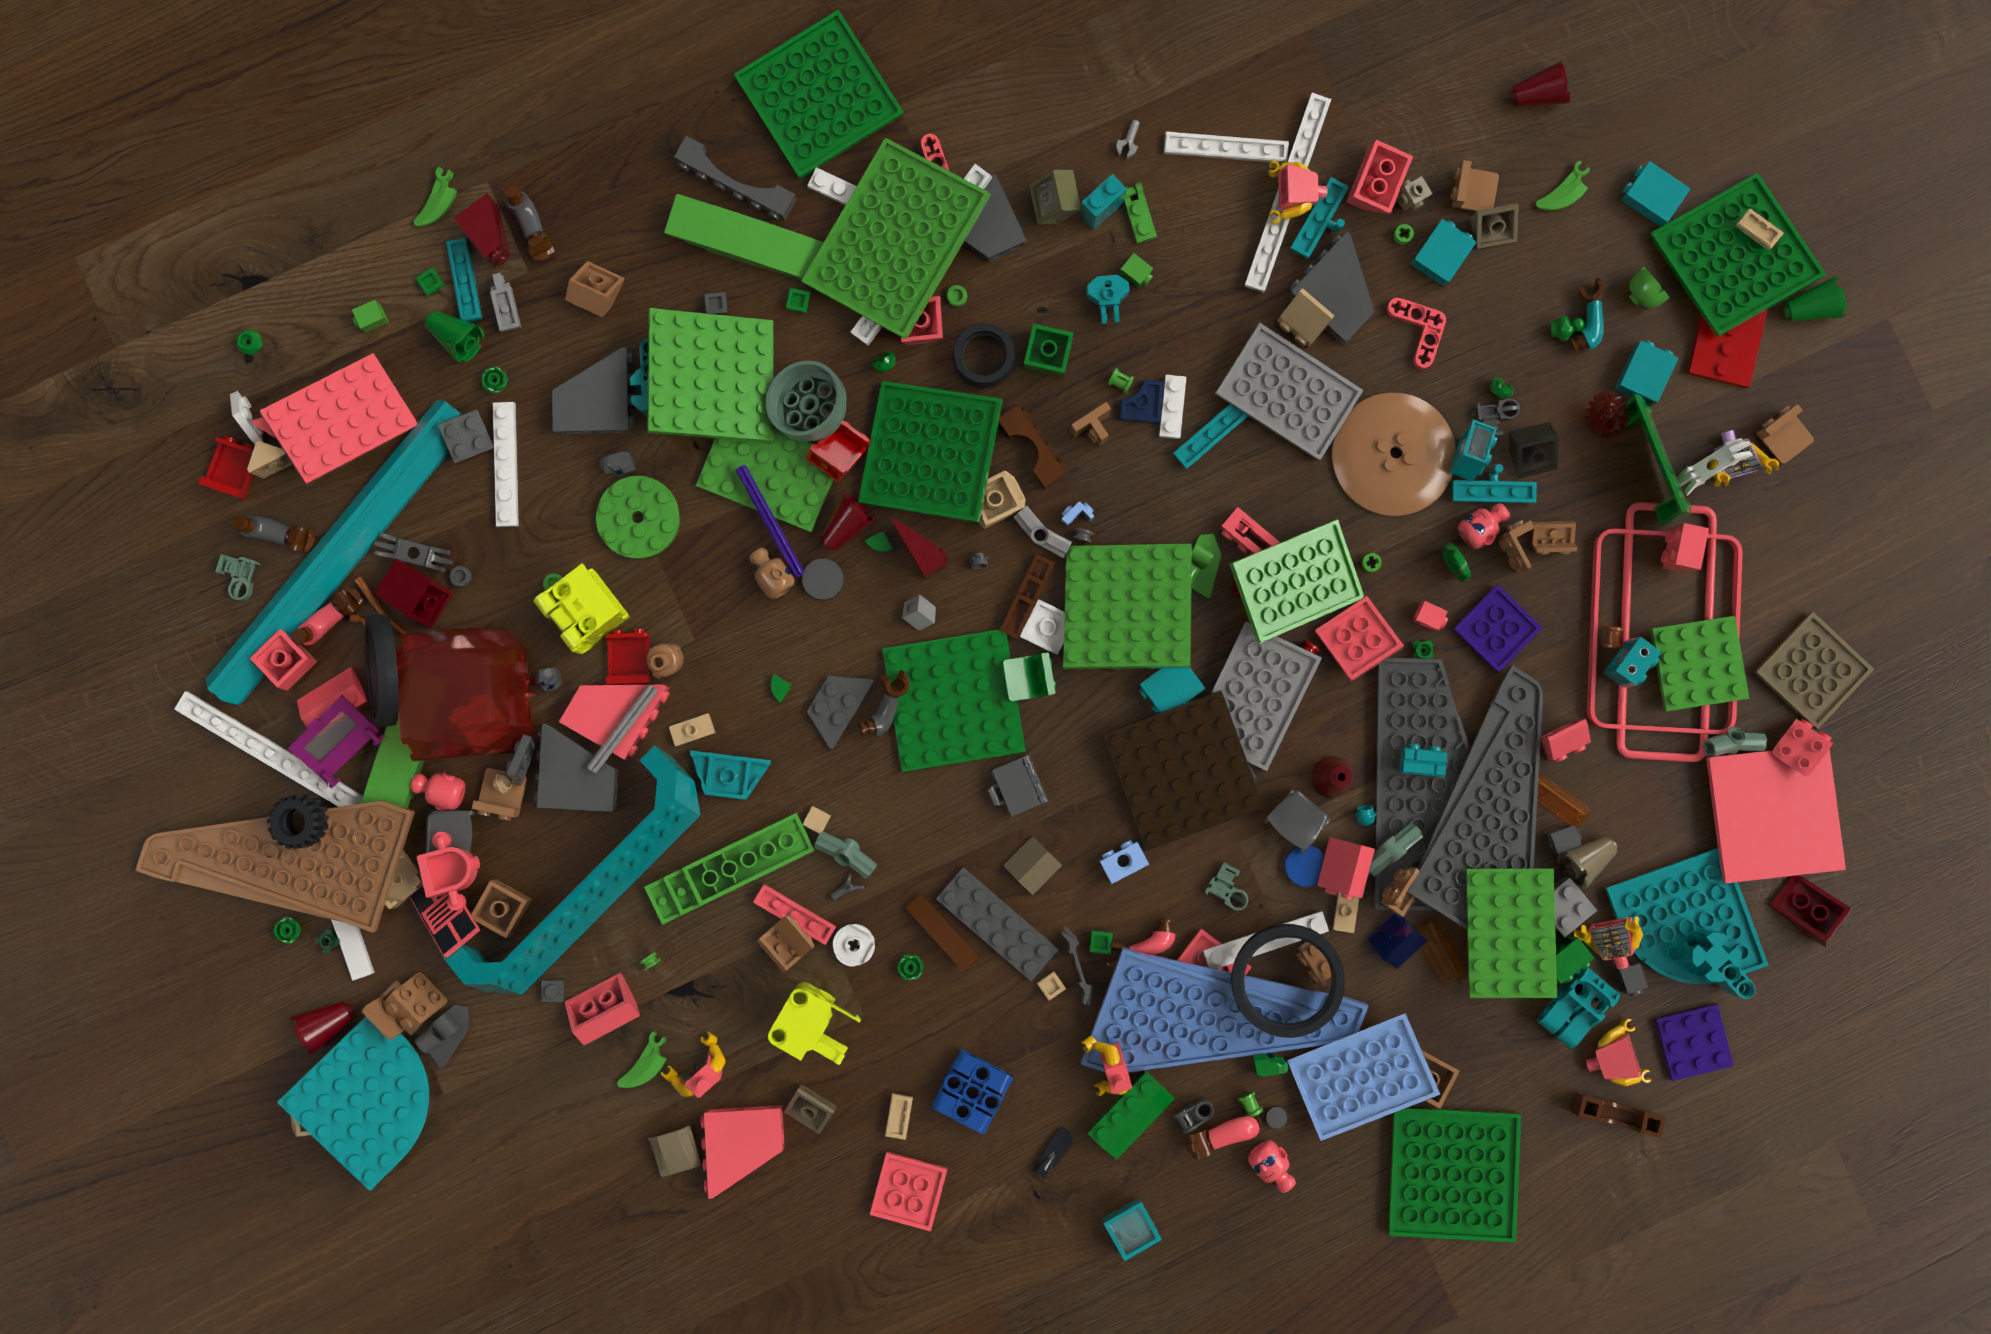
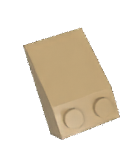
(1305, 318)

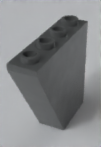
(996, 228)
(1339, 287)
(596, 398)
(566, 780)

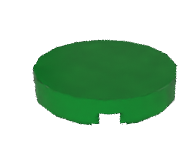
(1456, 562)

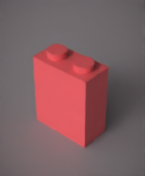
(1345, 868)

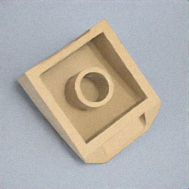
(1001, 499)

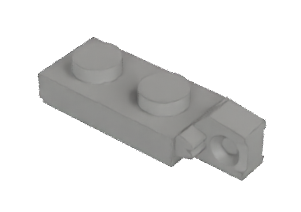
(504, 304)

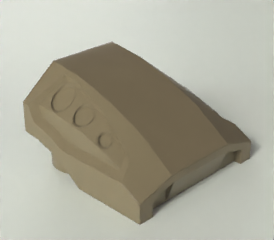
(675, 1151)

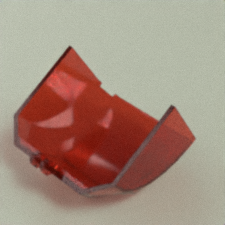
(463, 693)

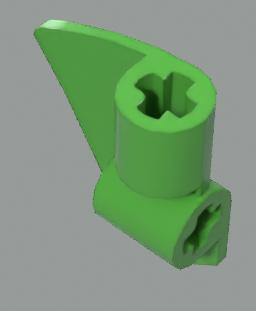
(1205, 564)

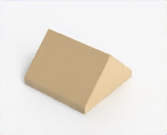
(267, 460)

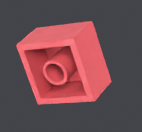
(1684, 548)

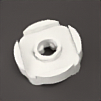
(865, 941)

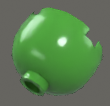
(1646, 290)

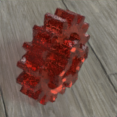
(1607, 414)

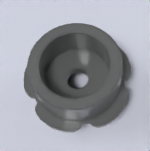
(979, 561)

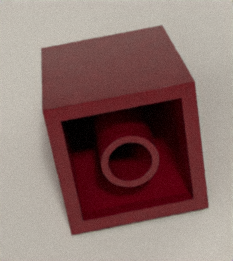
(485, 229)
(413, 593)

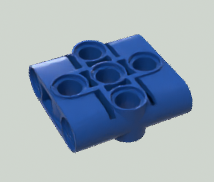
(948, 1103)

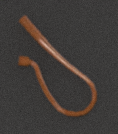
(373, 601)

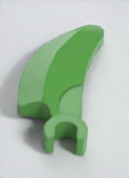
(1567, 193)
(439, 201)
(647, 1066)

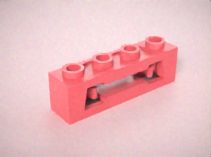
(1245, 544)

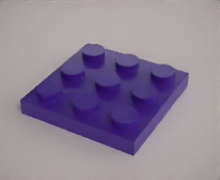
(1497, 628)
(1693, 1042)

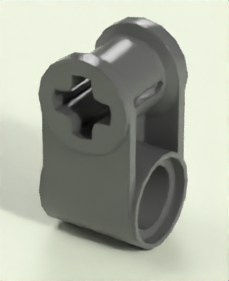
(1192, 1115)

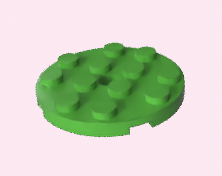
(616, 521)

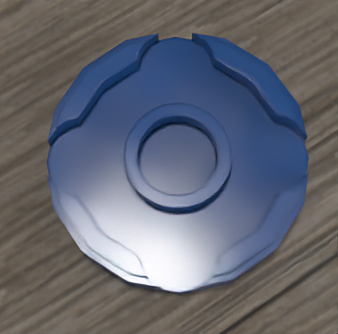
(1304, 869)

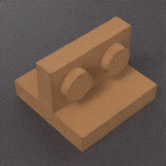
(1092, 423)

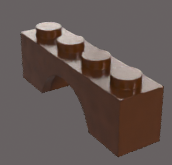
(1016, 425)
(1618, 1114)

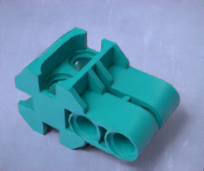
(639, 380)
(1717, 963)
(1571, 1013)

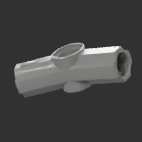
(1052, 542)

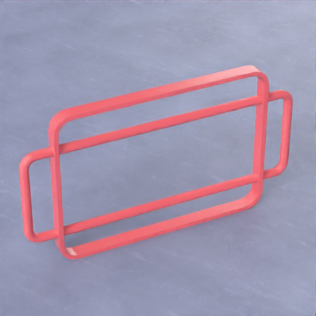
(1625, 622)

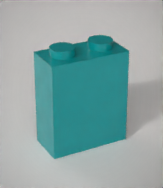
(1654, 193)
(1103, 202)
(1443, 252)
(1646, 372)
(1170, 688)

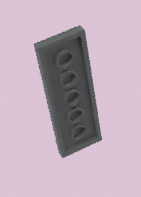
(997, 924)

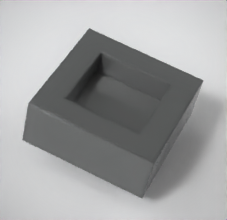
(716, 303)
(552, 990)

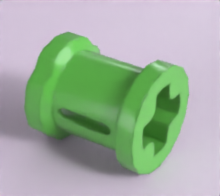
(1121, 380)
(1250, 1104)

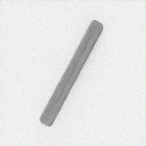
(622, 728)

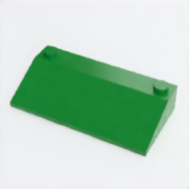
(1675, 506)

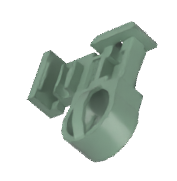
(242, 570)
(1222, 886)

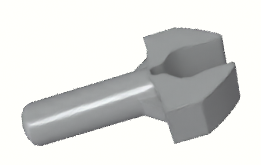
(1129, 140)

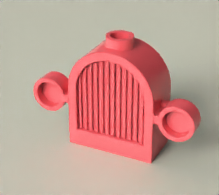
(447, 871)

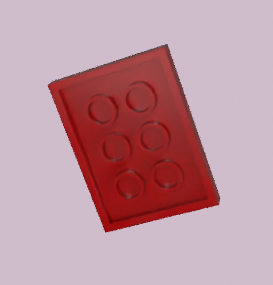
(1729, 356)

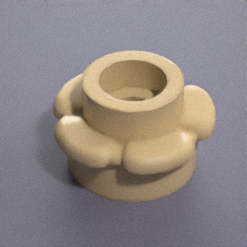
(502, 782)

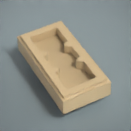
(1759, 229)
(692, 729)
(1345, 914)
(899, 1116)

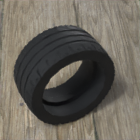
(990, 331)

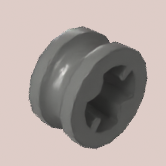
(1083, 535)

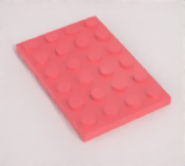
(339, 418)

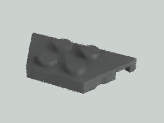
(837, 705)

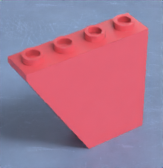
(600, 708)
(739, 1143)

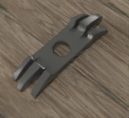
(401, 549)
(1087, 990)

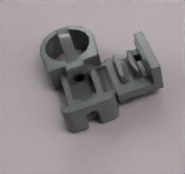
(1493, 418)

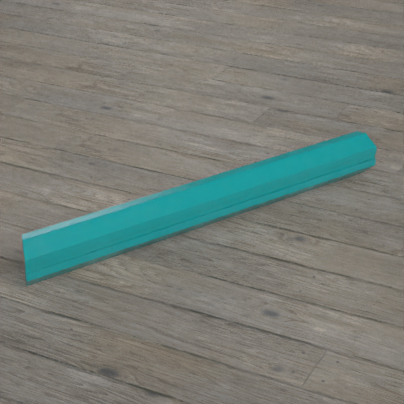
(336, 552)

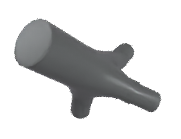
(845, 888)

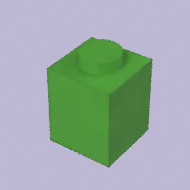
(1137, 271)
(369, 316)

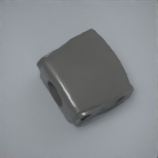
(1298, 820)
(455, 823)

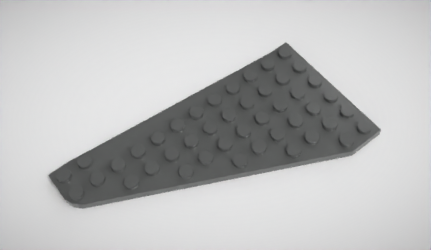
(1493, 801)

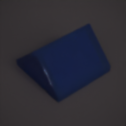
(1396, 940)

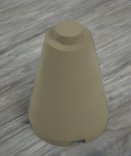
(1587, 861)

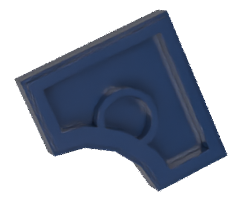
(1144, 405)

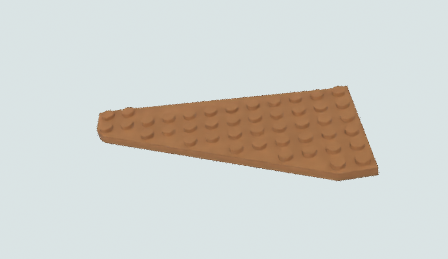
(336, 879)

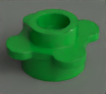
(1423, 645)

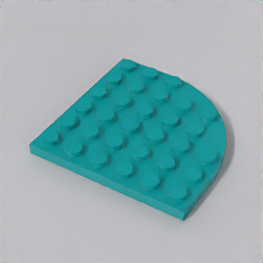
(1678, 902)
(364, 1101)

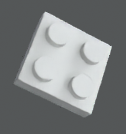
(1045, 627)

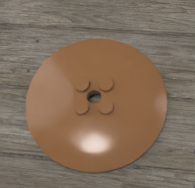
(1369, 471)

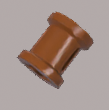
(1613, 636)

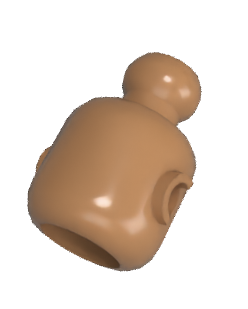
(772, 574)
(665, 659)

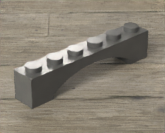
(775, 200)

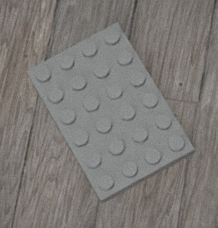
(1289, 392)
(1264, 690)

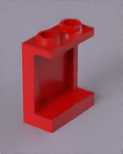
(839, 451)
(229, 468)
(628, 657)

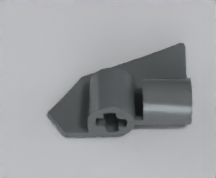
(445, 1034)

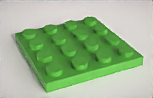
(1700, 663)

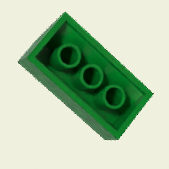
(1130, 1114)

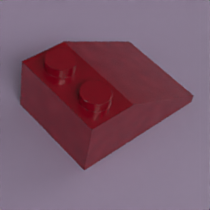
(924, 552)
(1811, 909)

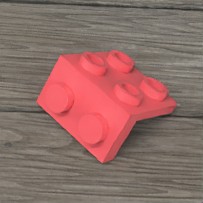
(1802, 747)

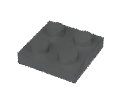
(465, 435)
(522, 759)

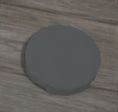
(822, 579)

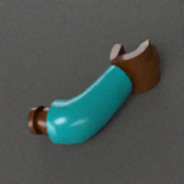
(1594, 328)

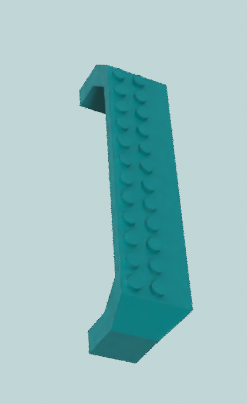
(673, 814)

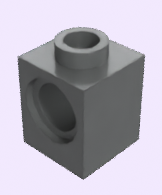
(1564, 838)
(1631, 979)

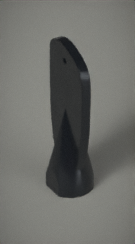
(1054, 1151)

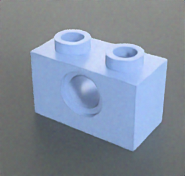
(1136, 861)

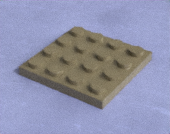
(1814, 670)

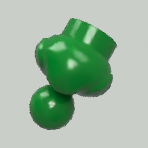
(1564, 328)

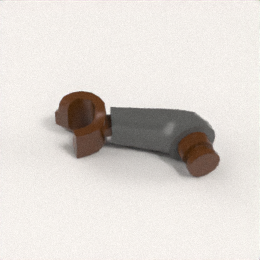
(529, 223)
(270, 530)
(883, 716)

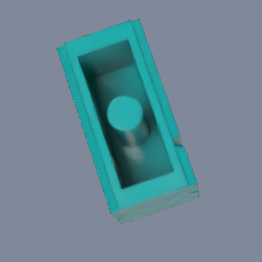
(1423, 762)

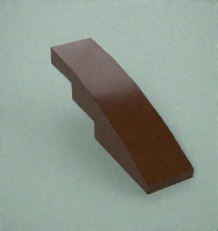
(1027, 596)
(942, 932)

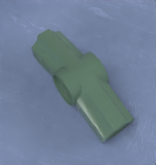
(1733, 741)
(1394, 848)
(846, 853)

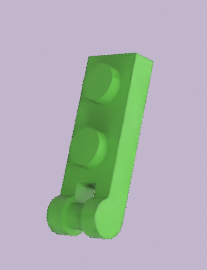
(1139, 214)

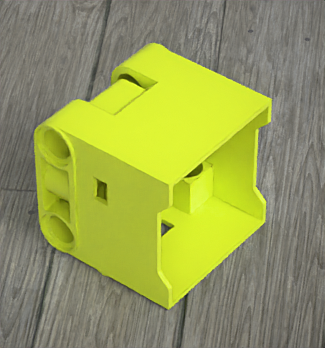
(581, 608)

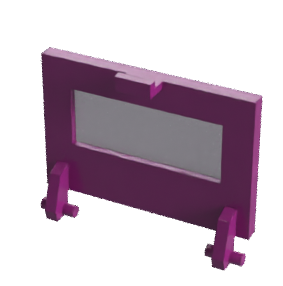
(334, 739)

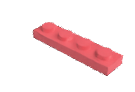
(808, 921)

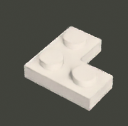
(242, 414)

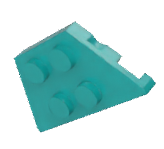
(728, 774)

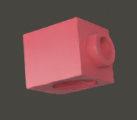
(1430, 616)

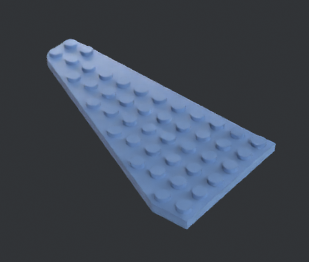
(1187, 1014)

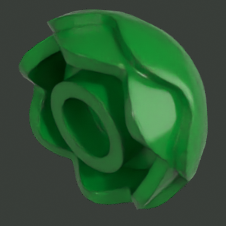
(252, 347)
(885, 362)
(491, 374)
(1501, 388)
(281, 933)
(915, 962)

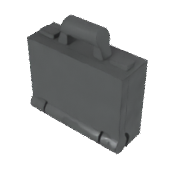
(1018, 786)

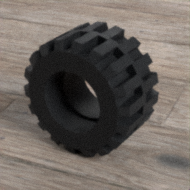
(281, 821)

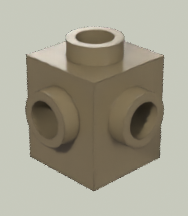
(1413, 193)

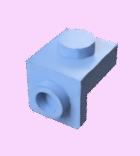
(1071, 513)

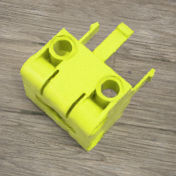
(803, 1024)

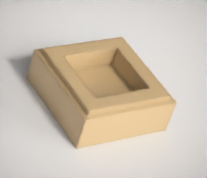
(816, 819)
(1051, 985)

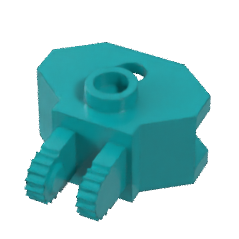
(1108, 296)

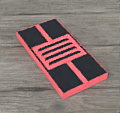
(447, 926)

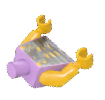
(1745, 465)

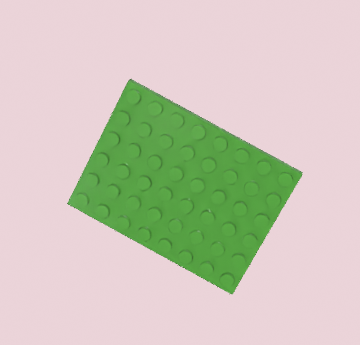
(896, 238)

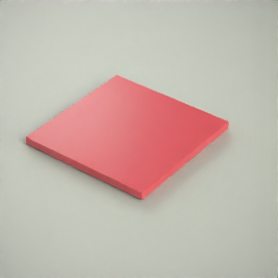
(1774, 817)

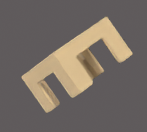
(405, 882)

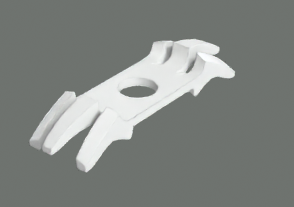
(1725, 456)

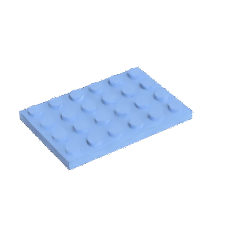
(1363, 1077)

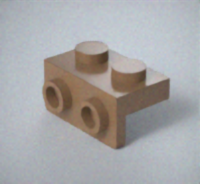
(1553, 537)

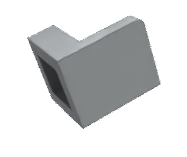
(919, 612)

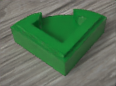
(879, 542)
(779, 688)

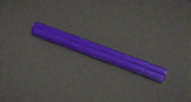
(770, 521)

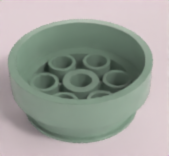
(792, 385)

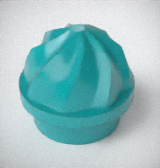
(1365, 814)

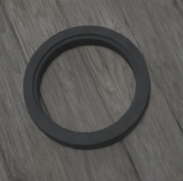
(381, 670)
(1304, 1027)

